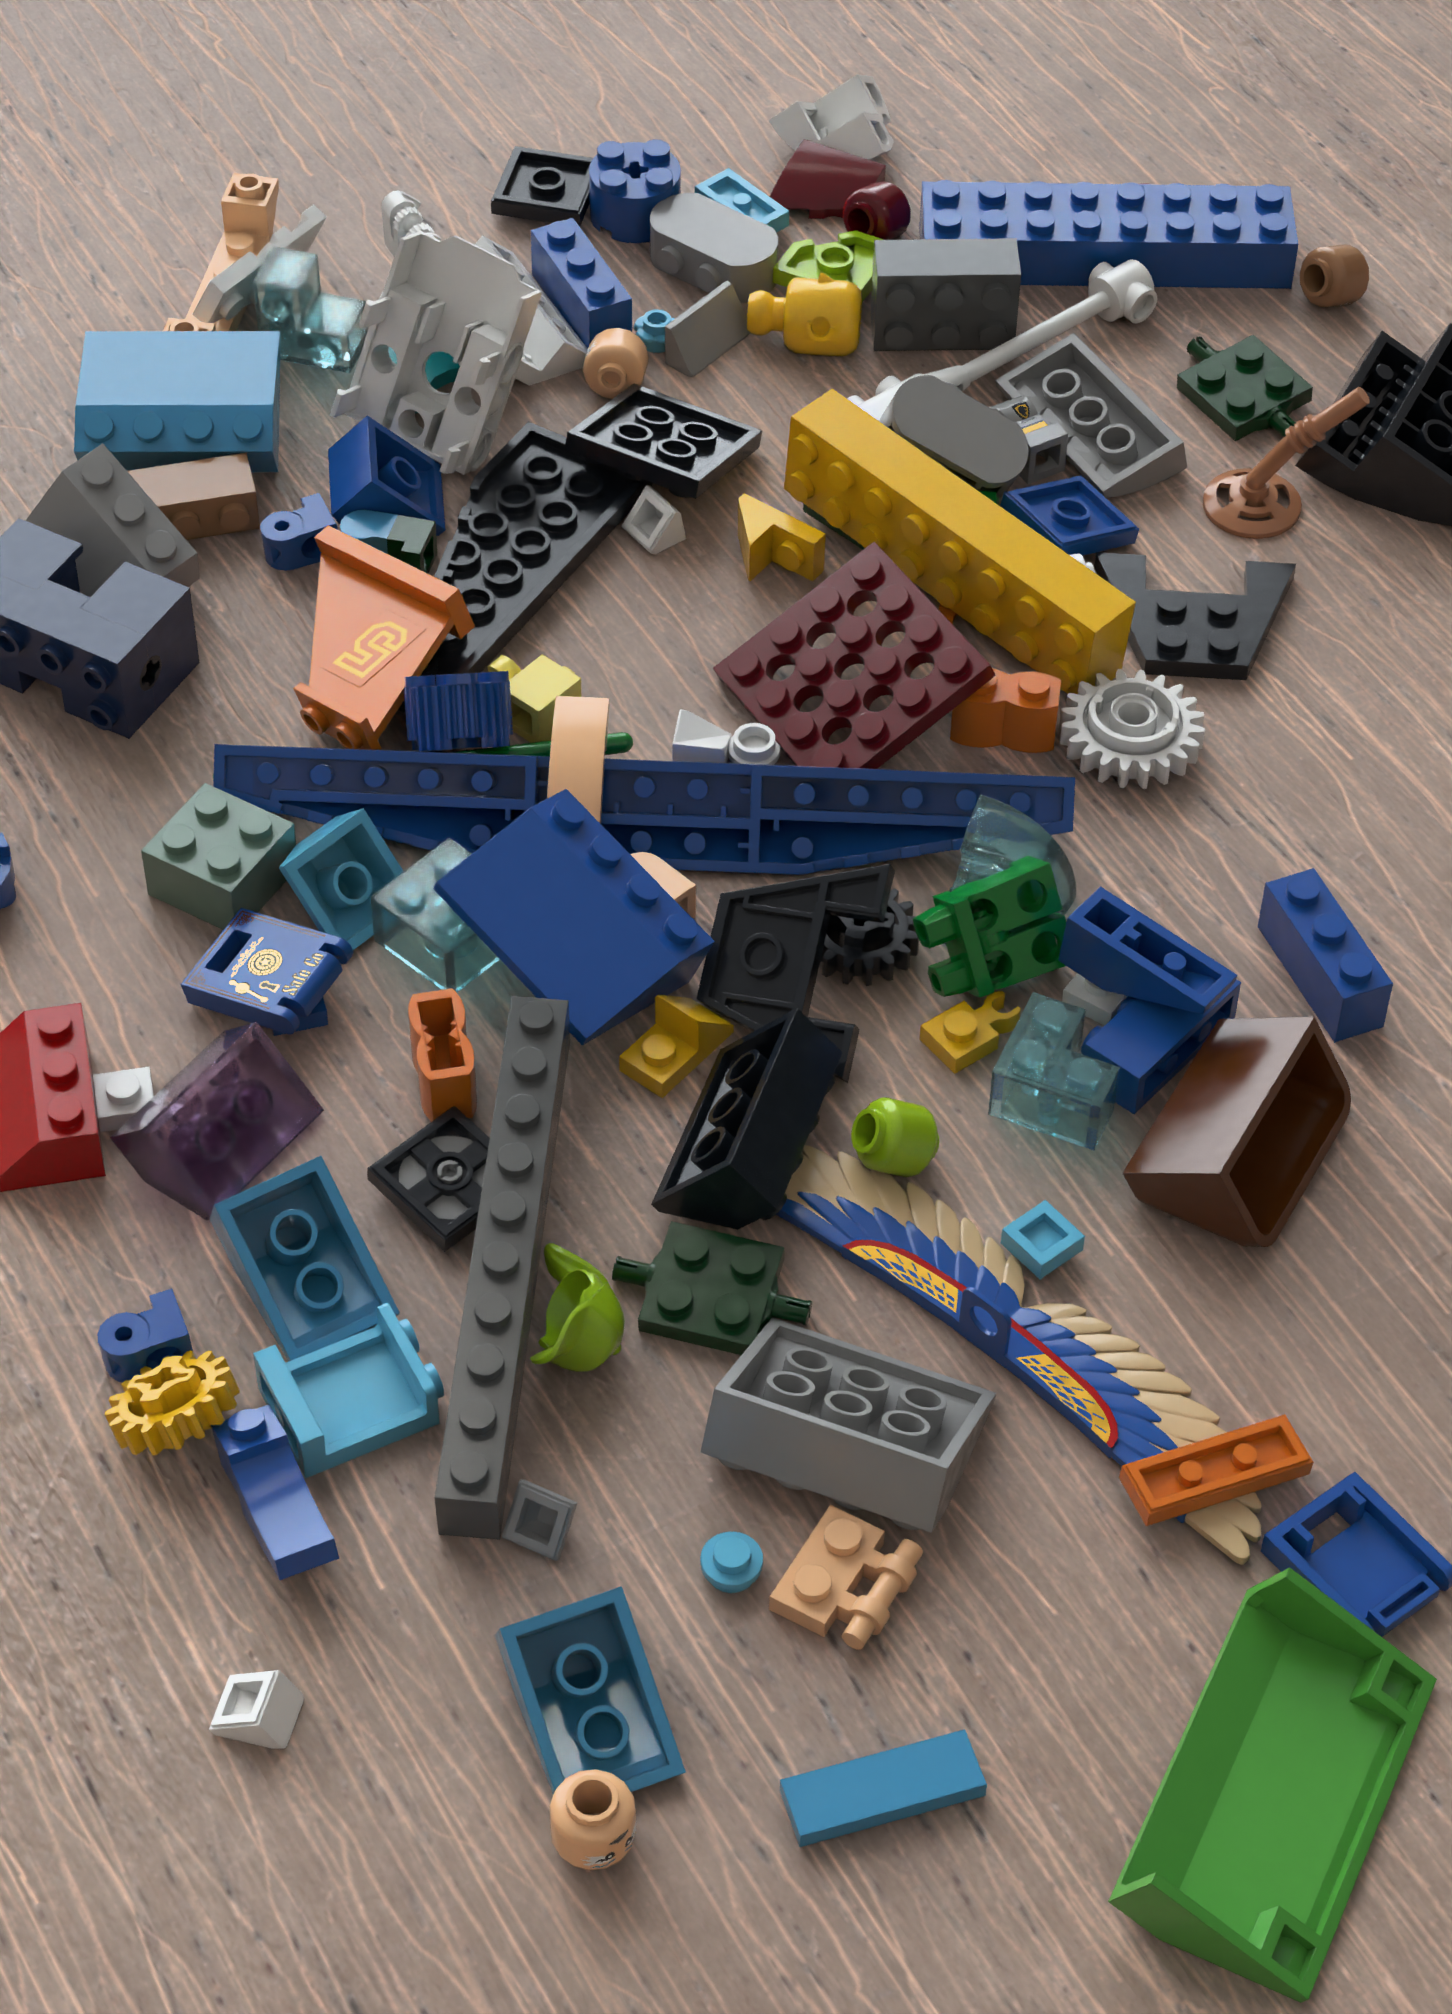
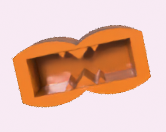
(1010, 712)
(442, 1053)

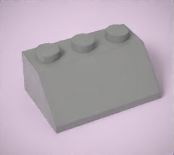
(114, 522)

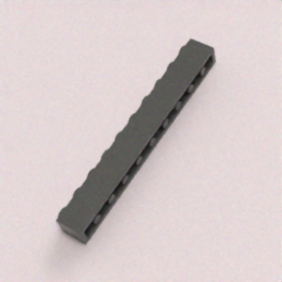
(503, 1271)

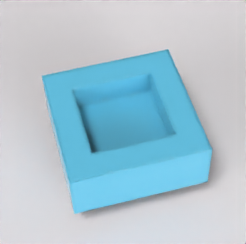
(1042, 1239)

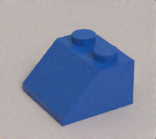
(383, 474)

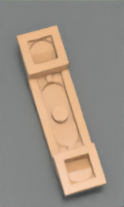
(579, 750)

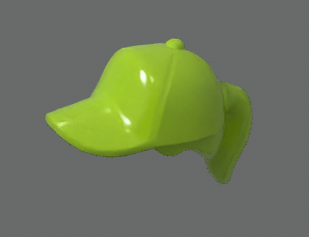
(582, 1315)

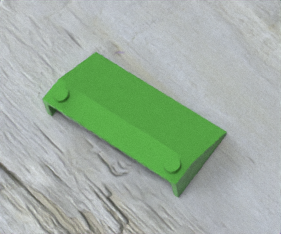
(1275, 1788)

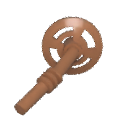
(1255, 491)

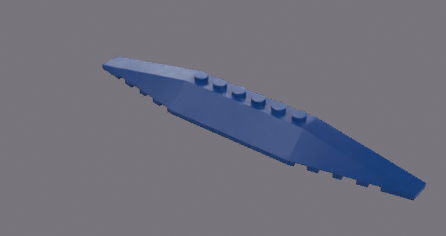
(678, 810)

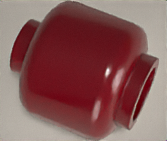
(878, 211)

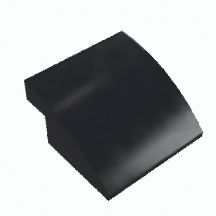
(1401, 442)

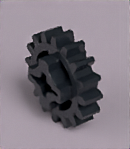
(871, 947)

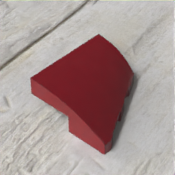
(823, 179)

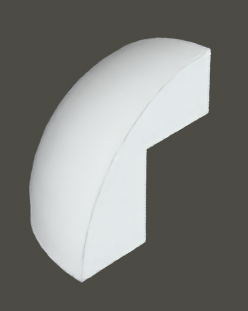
(844, 119)

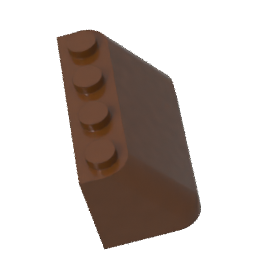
(1244, 1129)

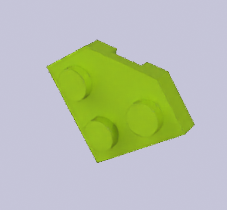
(841, 260)

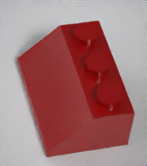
(47, 1100)

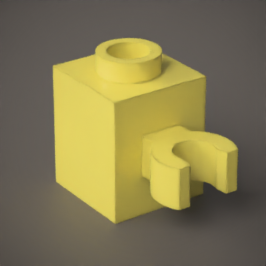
(535, 694)

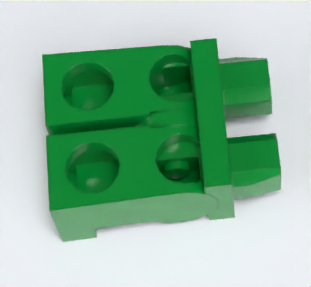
(995, 930)

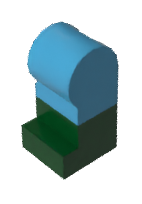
(400, 536)

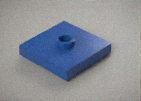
(1071, 515)

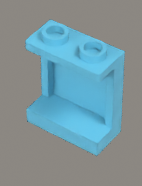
(351, 1393)

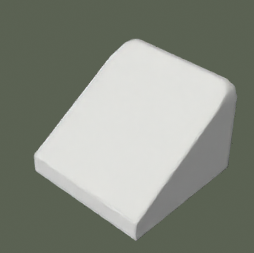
(258, 1709)

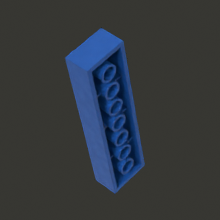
(1175, 230)

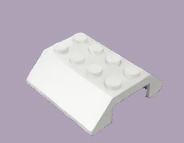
(551, 343)

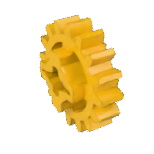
(172, 1402)

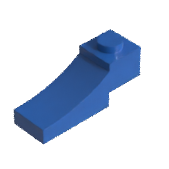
(273, 1492)

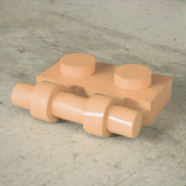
(830, 1567)

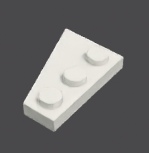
(234, 286)

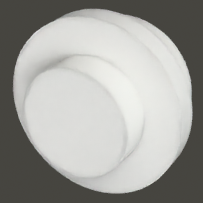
(753, 745)

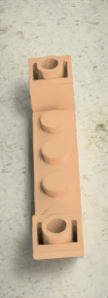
(248, 227)

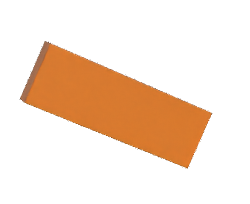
(1215, 1470)

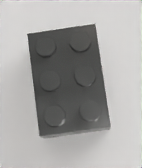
(944, 294)

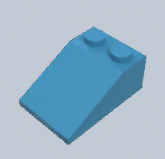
(302, 1259)
(590, 1693)

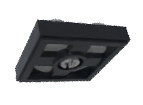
(437, 1177)

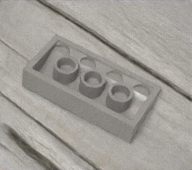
(1111, 431)

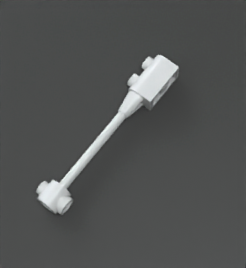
(1112, 294)

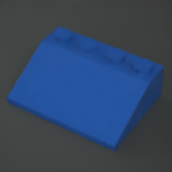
(575, 916)

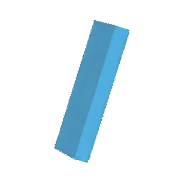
(882, 1788)

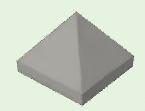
(539, 1519)

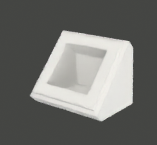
(654, 522)

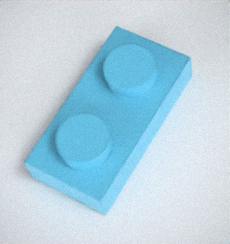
(745, 198)

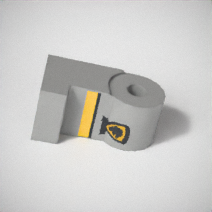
(1042, 439)

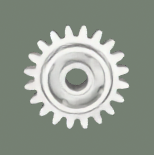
(1131, 728)

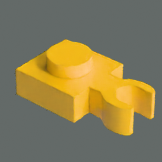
(967, 1035)

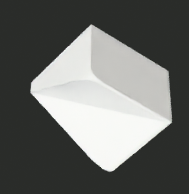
(699, 740)

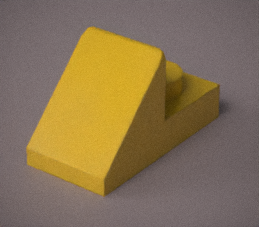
(778, 537)
(674, 1044)

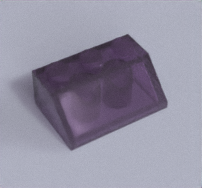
(218, 1121)

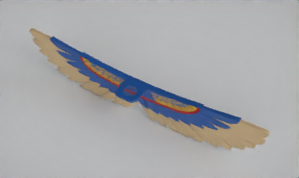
(1067, 1359)

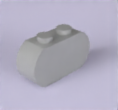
(712, 245)
(958, 433)

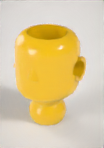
(814, 315)

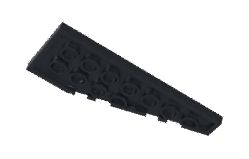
(521, 536)

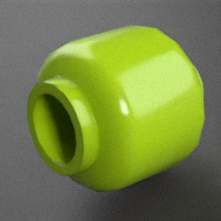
(895, 1137)

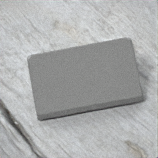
(705, 331)

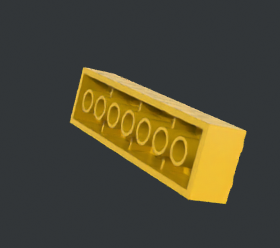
(957, 543)

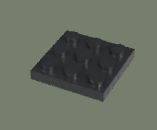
(663, 441)

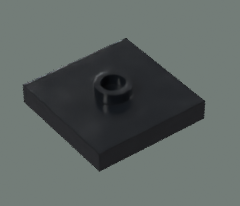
(543, 186)

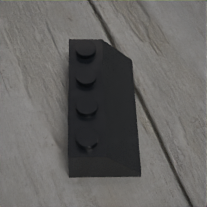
(750, 1125)

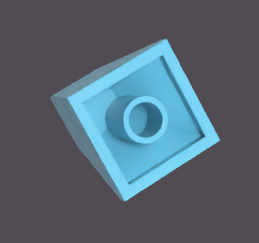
(338, 874)

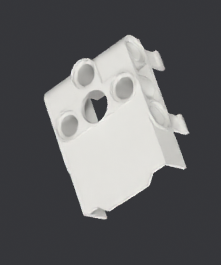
(451, 302)

